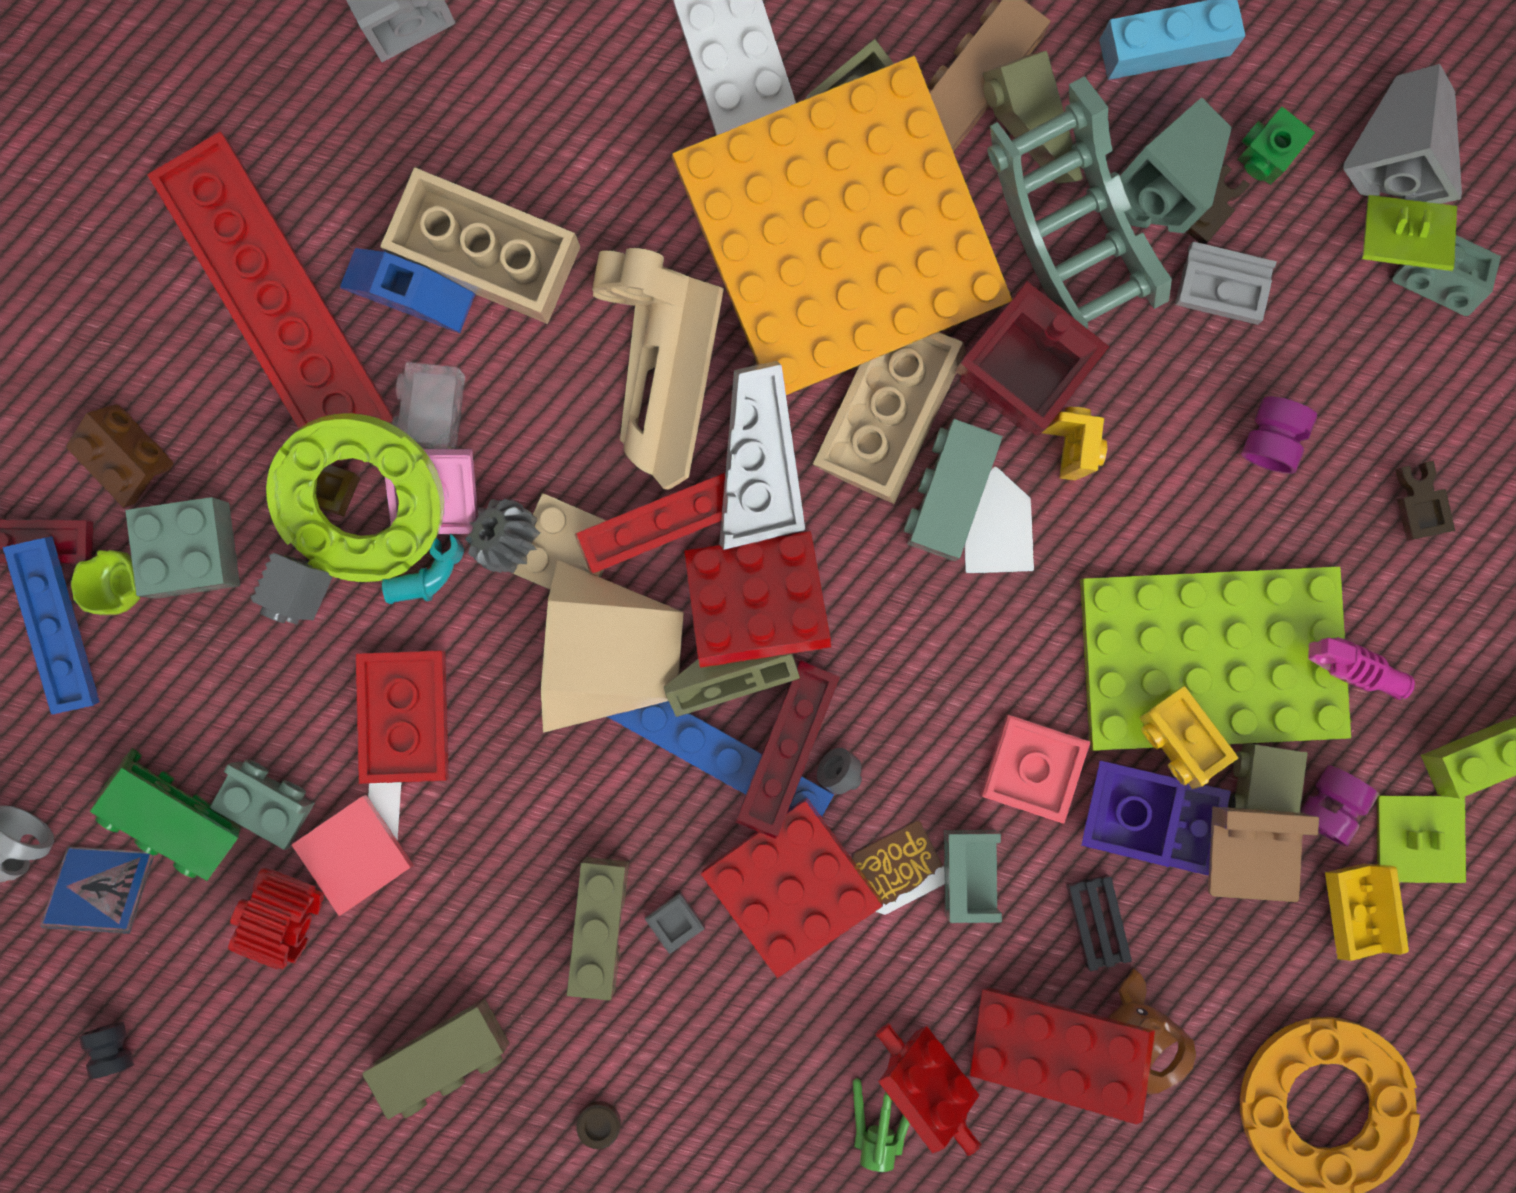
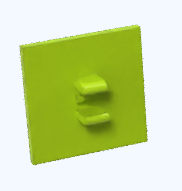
(1410, 232)
(1422, 837)

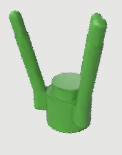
(878, 1144)

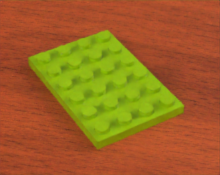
(1227, 639)

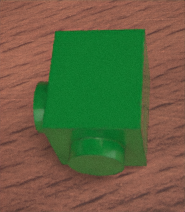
(1274, 145)

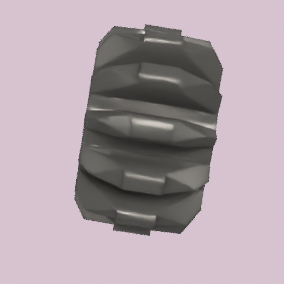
(502, 535)

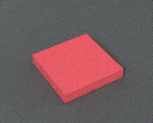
(1035, 768)
(352, 855)

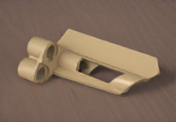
(675, 336)

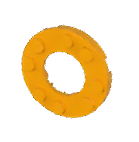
(1391, 1116)

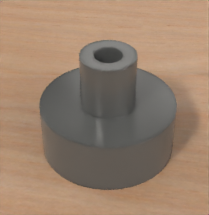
(839, 771)

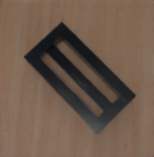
(1108, 958)

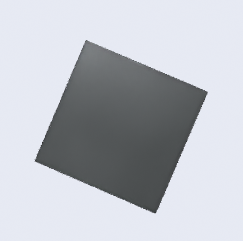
(674, 922)

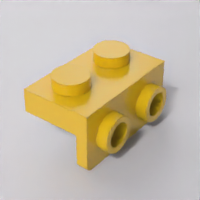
(1082, 442)
(1187, 739)
(1366, 911)

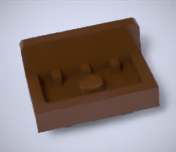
(118, 453)

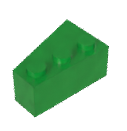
(164, 818)

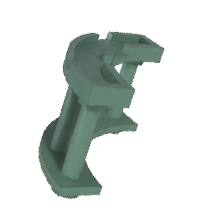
(1106, 195)

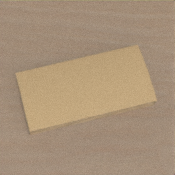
(889, 415)

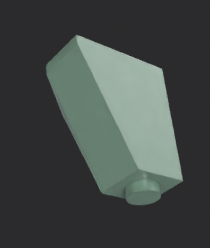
(1178, 171)

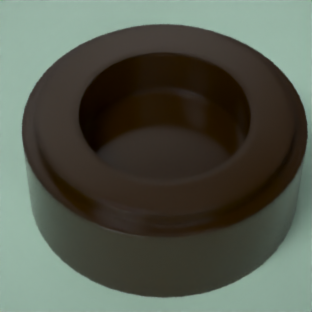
(598, 1125)

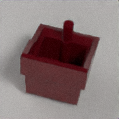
(1031, 360)

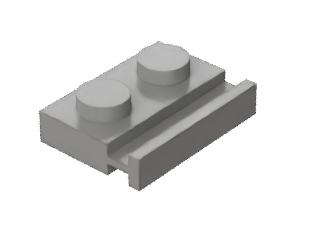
(1225, 283)

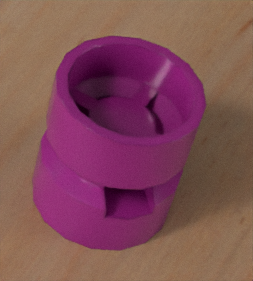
(1279, 434)
(1346, 792)

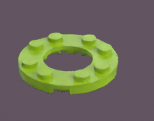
(398, 458)

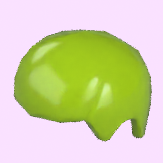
(105, 583)

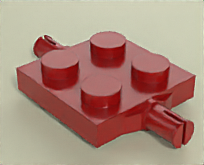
(929, 1089)

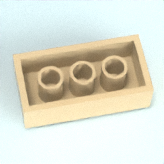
(482, 244)

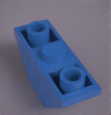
(407, 288)

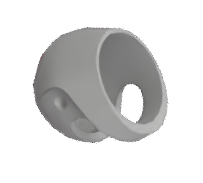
(15, 854)

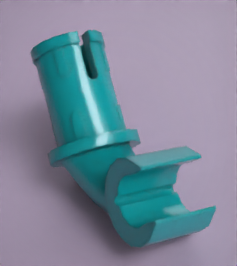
(427, 581)

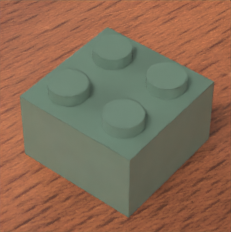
(182, 548)

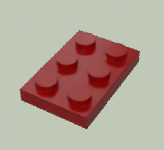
(402, 717)

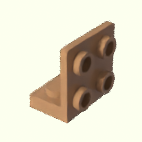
(1257, 853)

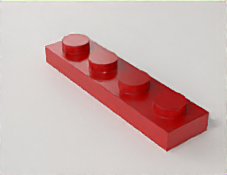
(652, 524)

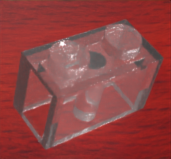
(430, 404)

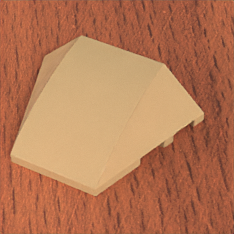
(604, 649)

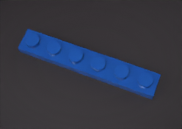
(709, 749)

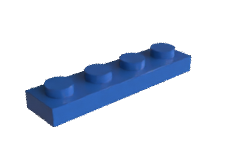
(51, 625)

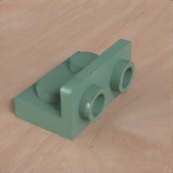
(1456, 289)
(262, 803)

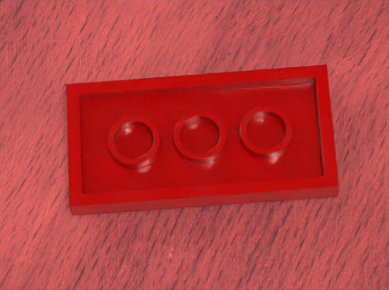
(1063, 1054)

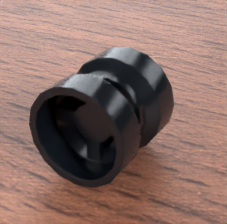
(106, 1050)

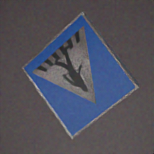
(97, 890)

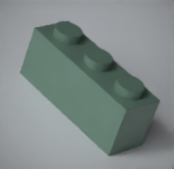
(952, 489)

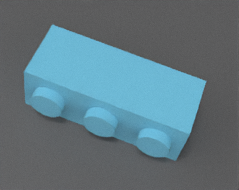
(1171, 37)

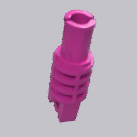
(1360, 667)

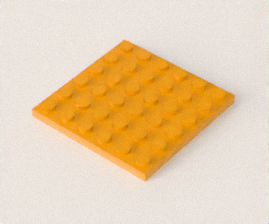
(843, 226)

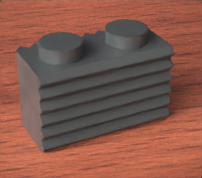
(290, 589)

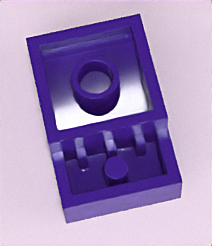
(1152, 817)

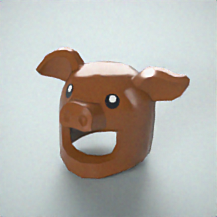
(1167, 1032)

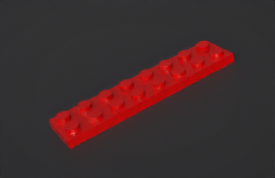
(265, 285)

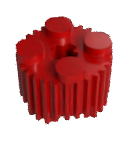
(274, 919)

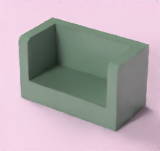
(971, 876)

